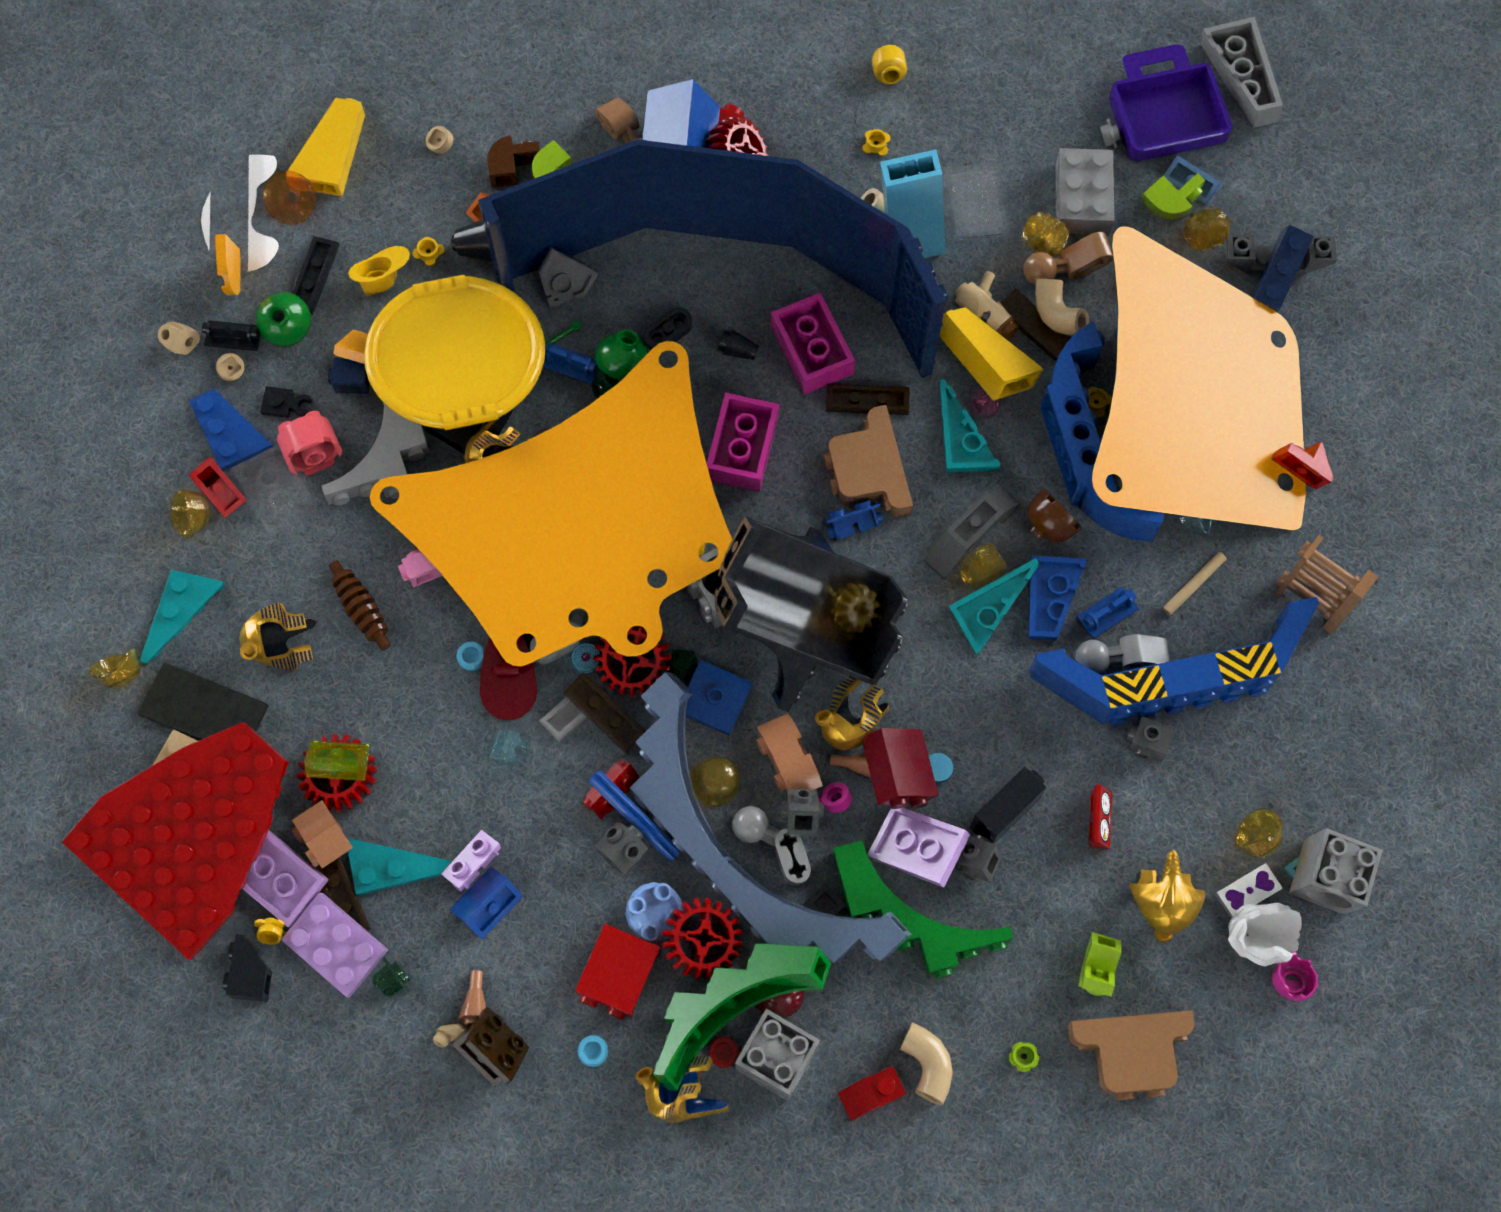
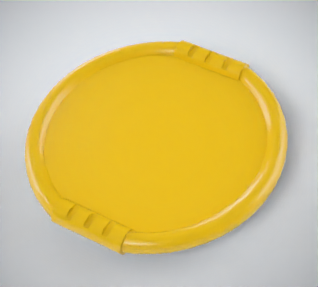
(454, 352)

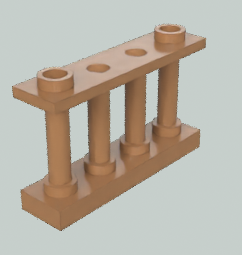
(1338, 606)

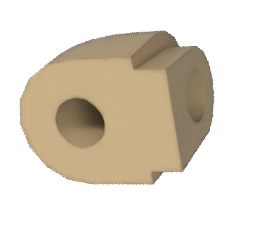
(178, 337)

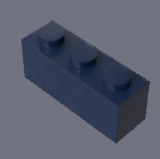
(1282, 267)

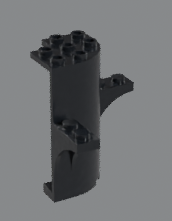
(782, 595)

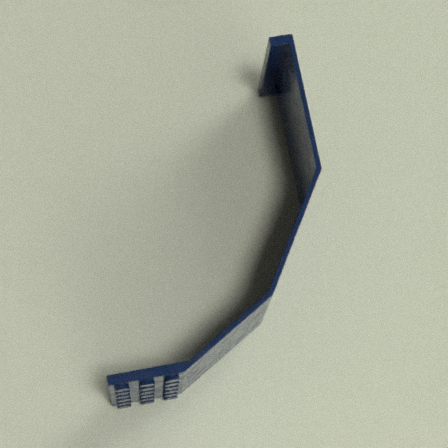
(722, 198)

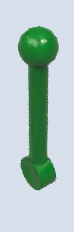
(575, 326)

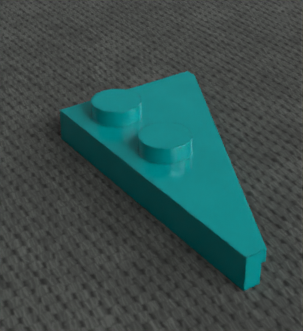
(963, 445)
(180, 602)
(985, 608)
(384, 867)

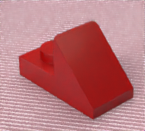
(1308, 465)
(217, 487)
(871, 1093)

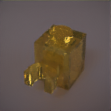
(982, 566)

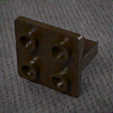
(492, 1047)

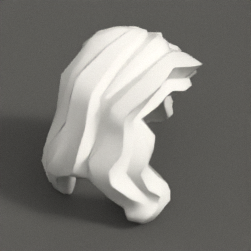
(1271, 933)

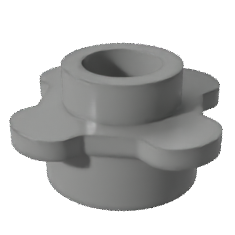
(1110, 134)

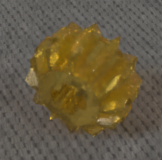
(1206, 229)
(1045, 233)
(864, 611)

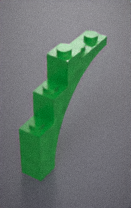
(938, 943)
(698, 1017)

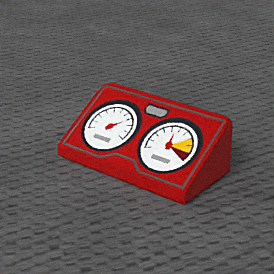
(1100, 817)

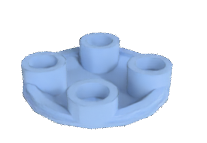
(650, 908)

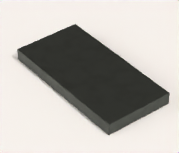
(197, 704)

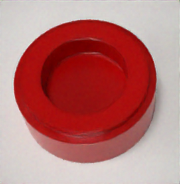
(723, 1052)

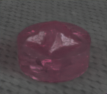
(983, 405)

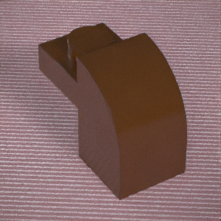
(504, 158)

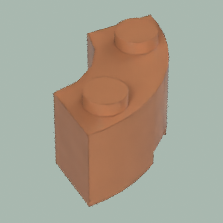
(783, 746)
(321, 835)

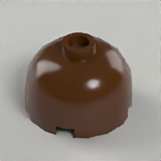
(1051, 519)

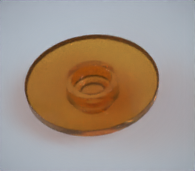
(278, 202)

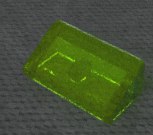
(336, 760)

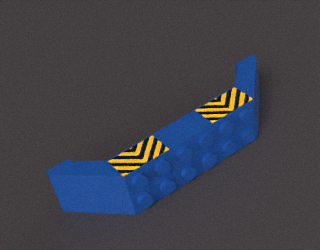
(1177, 682)

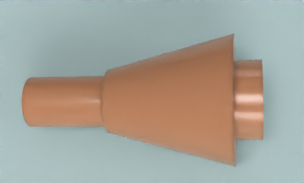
(853, 762)
(474, 1000)

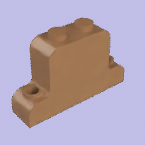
(869, 466)
(1134, 1051)

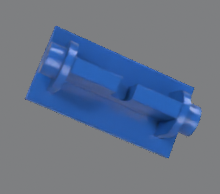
(570, 363)
(842, 522)
(1108, 612)

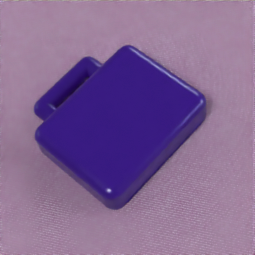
(1168, 108)

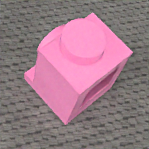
(417, 569)

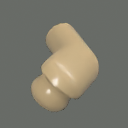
(447, 1033)

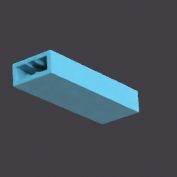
(915, 198)

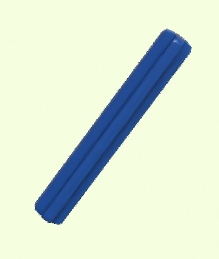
(634, 815)

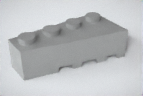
(1245, 69)

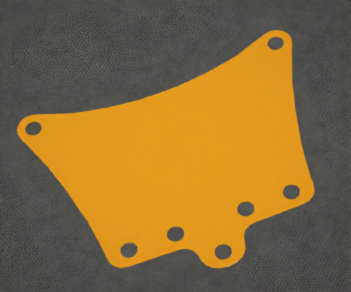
(575, 518)

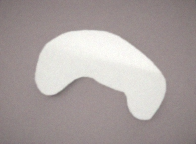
(260, 247)

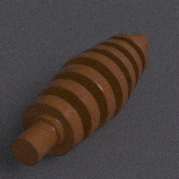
(359, 605)

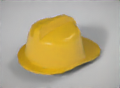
(379, 270)

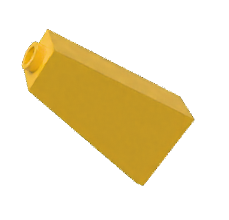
(331, 147)
(988, 355)

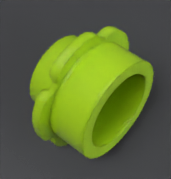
(1024, 1048)

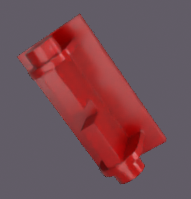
(623, 776)

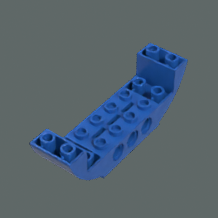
(1077, 441)

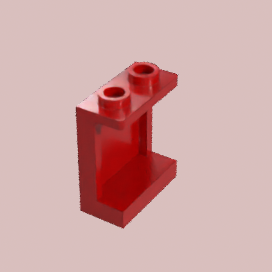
(617, 972)

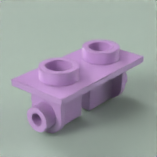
(475, 855)

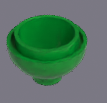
(293, 326)
(620, 353)

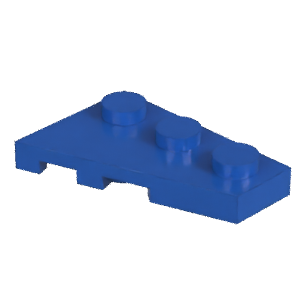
(227, 431)
(1051, 594)

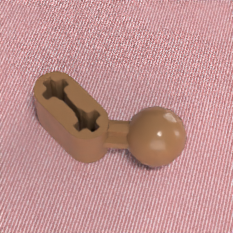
(618, 120)
(1075, 260)

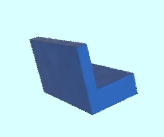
(486, 902)

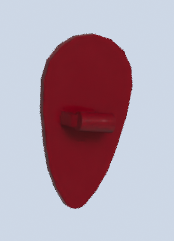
(507, 689)

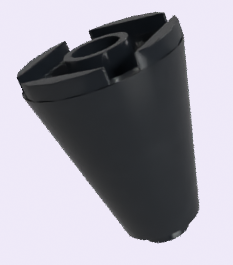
(471, 241)

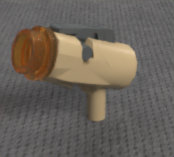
(981, 304)

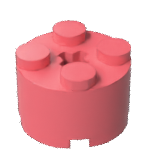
(308, 443)

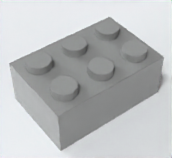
(1085, 190)

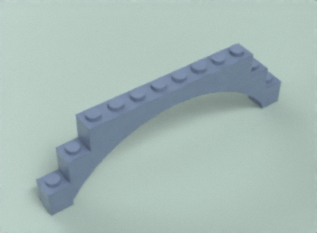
(671, 799)

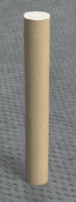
(1194, 583)

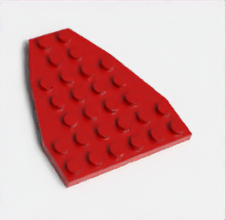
(185, 833)

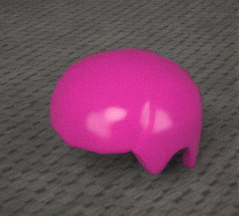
(1295, 990)

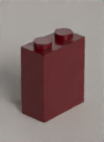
(900, 767)

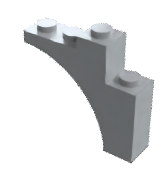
(396, 442)

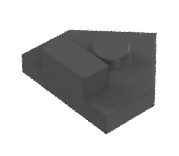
(565, 277)

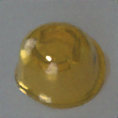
(189, 512)
(117, 670)
(715, 781)
(1269, 833)

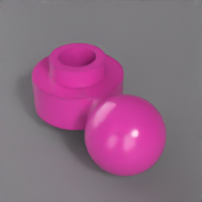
(834, 792)

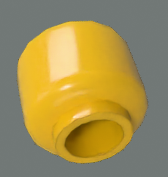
(889, 64)

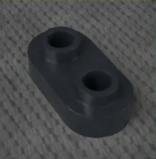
(666, 329)

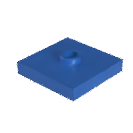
(716, 697)

